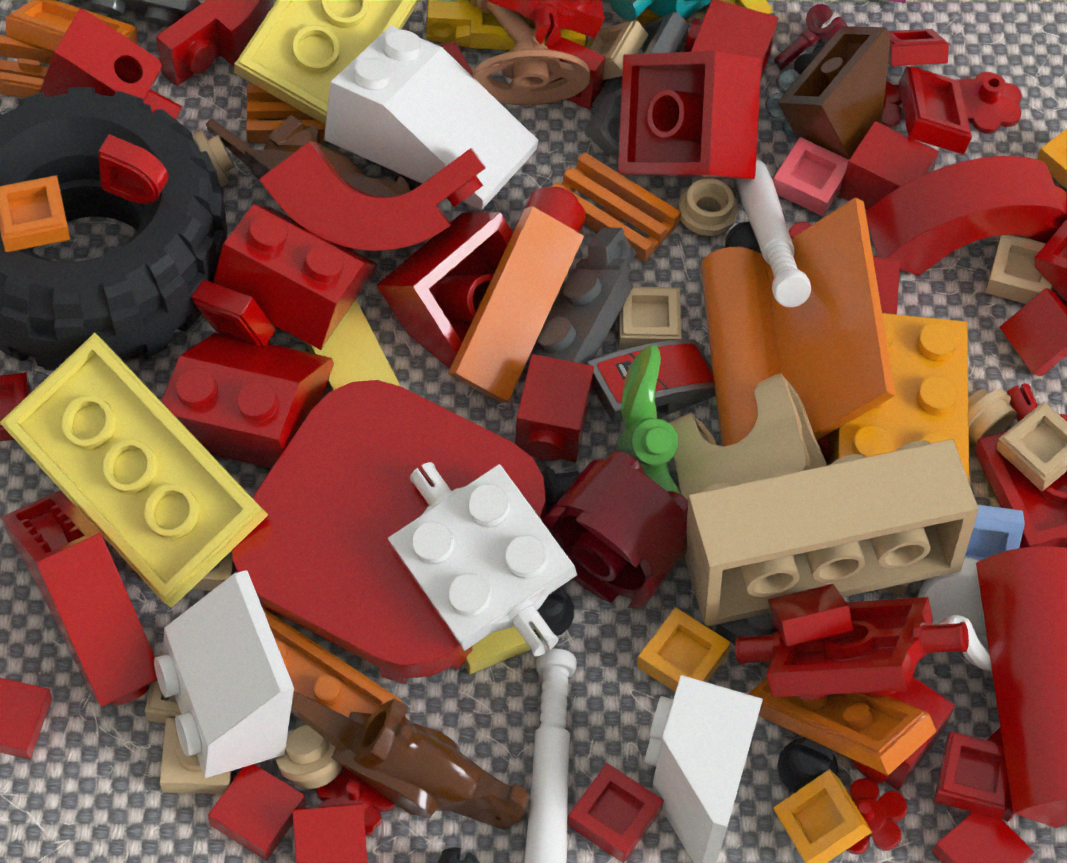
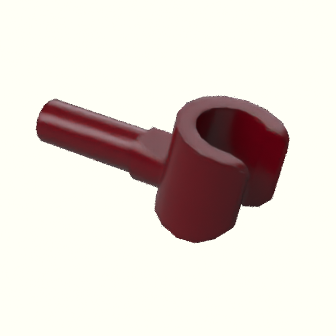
(815, 19)

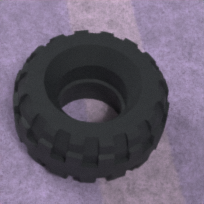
(145, 286)

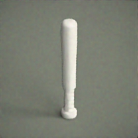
(767, 220)
(549, 785)

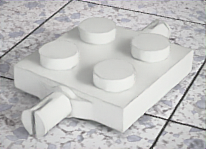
(483, 557)

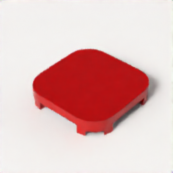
(337, 501)

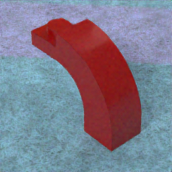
(209, 32)
(966, 204)
(336, 211)

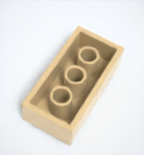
(837, 524)

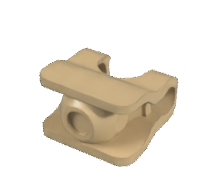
(777, 442)

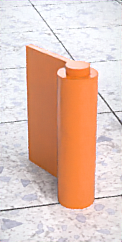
(825, 348)

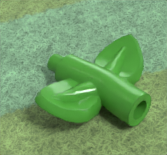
(646, 437)

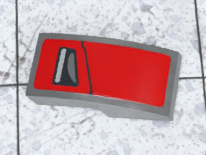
(682, 377)

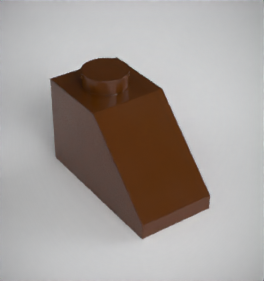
(840, 90)

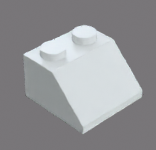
(226, 679)
(699, 760)

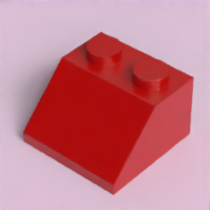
(689, 115)
(292, 274)
(446, 280)
(245, 397)

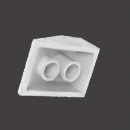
(420, 111)

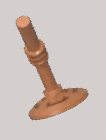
(529, 65)

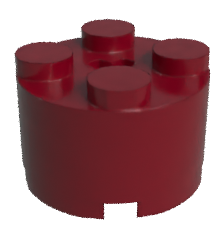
(620, 529)

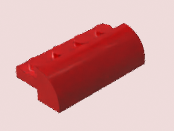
(1027, 646)

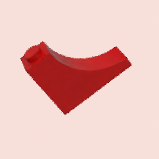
(84, 597)

